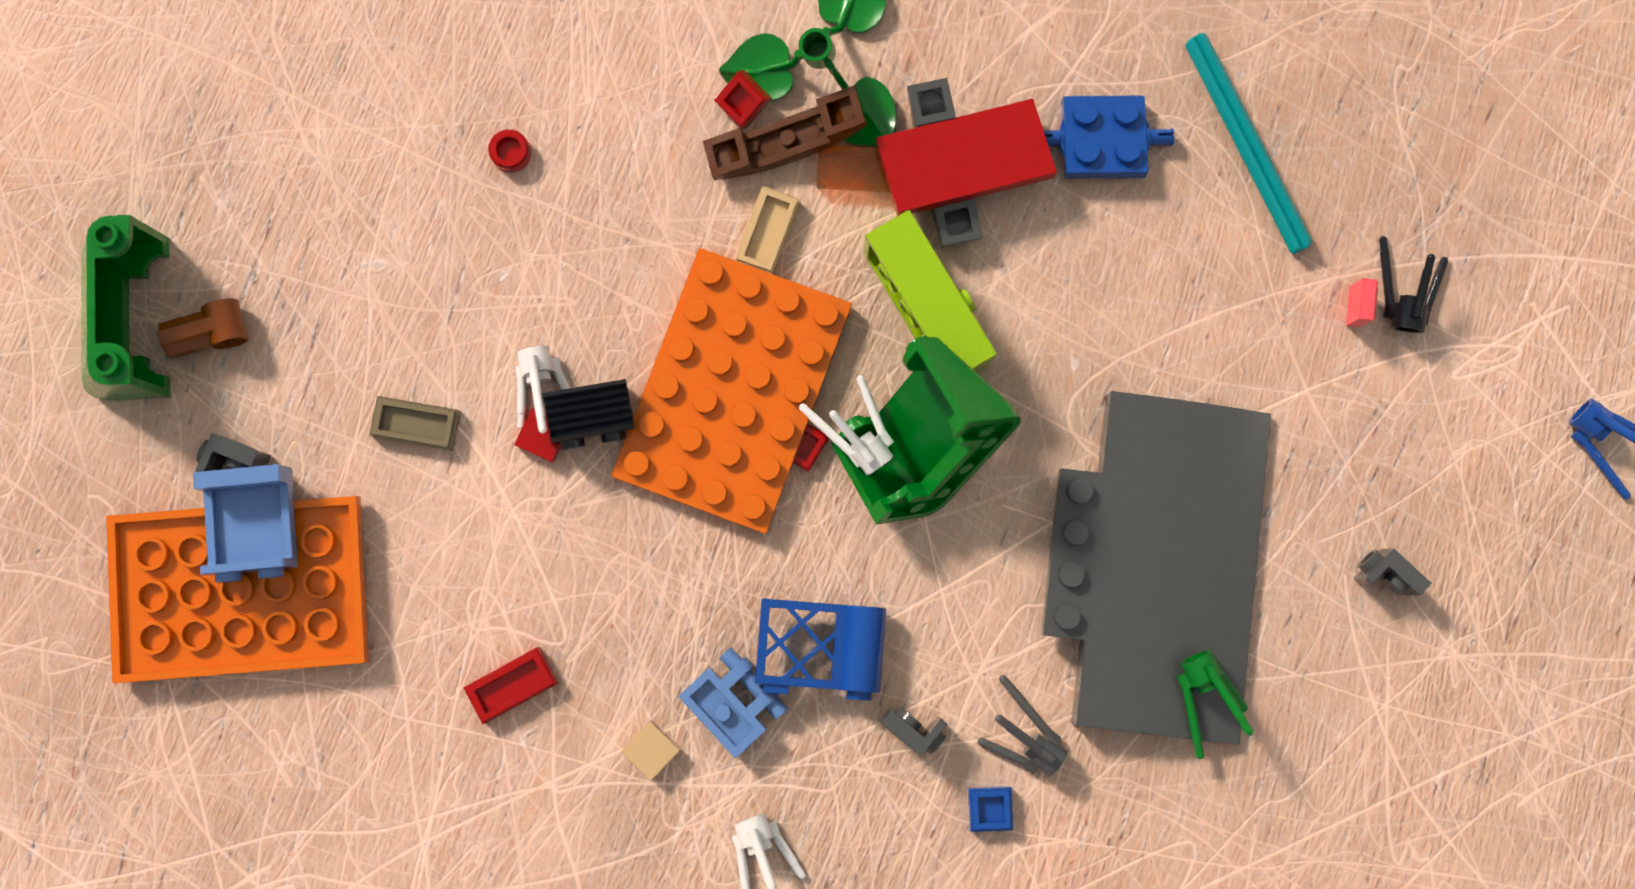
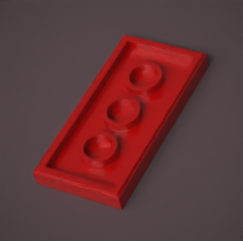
(965, 157)

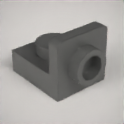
(225, 451)
(1398, 572)
(906, 728)

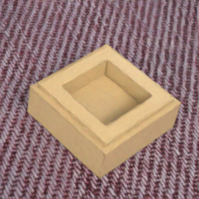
(650, 750)

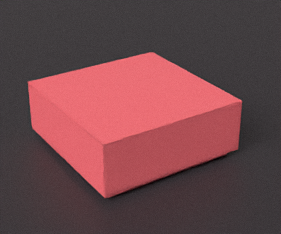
(1362, 302)

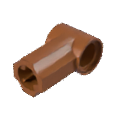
(215, 327)

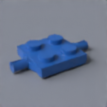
(1105, 137)

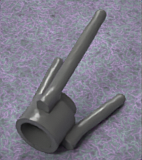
(1042, 752)

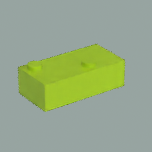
(925, 290)

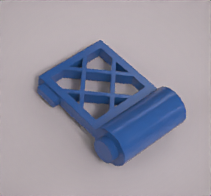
(855, 653)

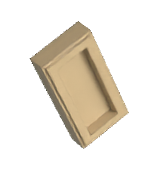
(767, 229)

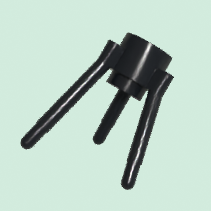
(1411, 311)

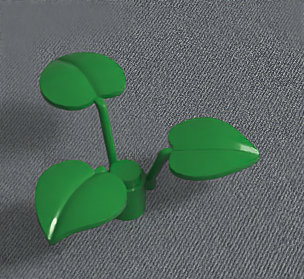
(768, 63)

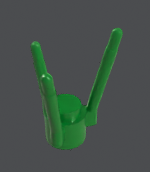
(1206, 674)

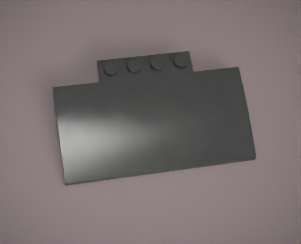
(1159, 562)

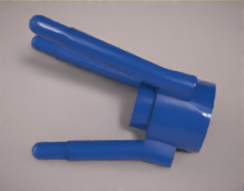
(1597, 422)

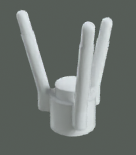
(534, 370)
(867, 451)
(755, 836)

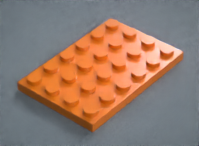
(728, 390)
(186, 625)

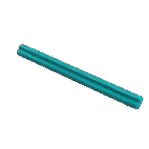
(1248, 143)

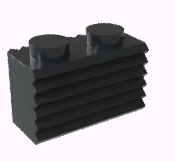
(588, 413)

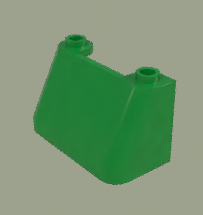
(112, 254)
(942, 433)

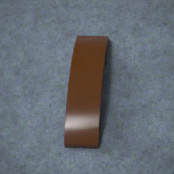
(787, 139)

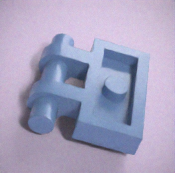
(723, 711)

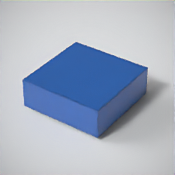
(990, 808)

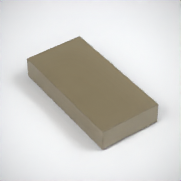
(414, 423)

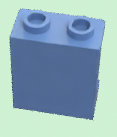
(248, 521)

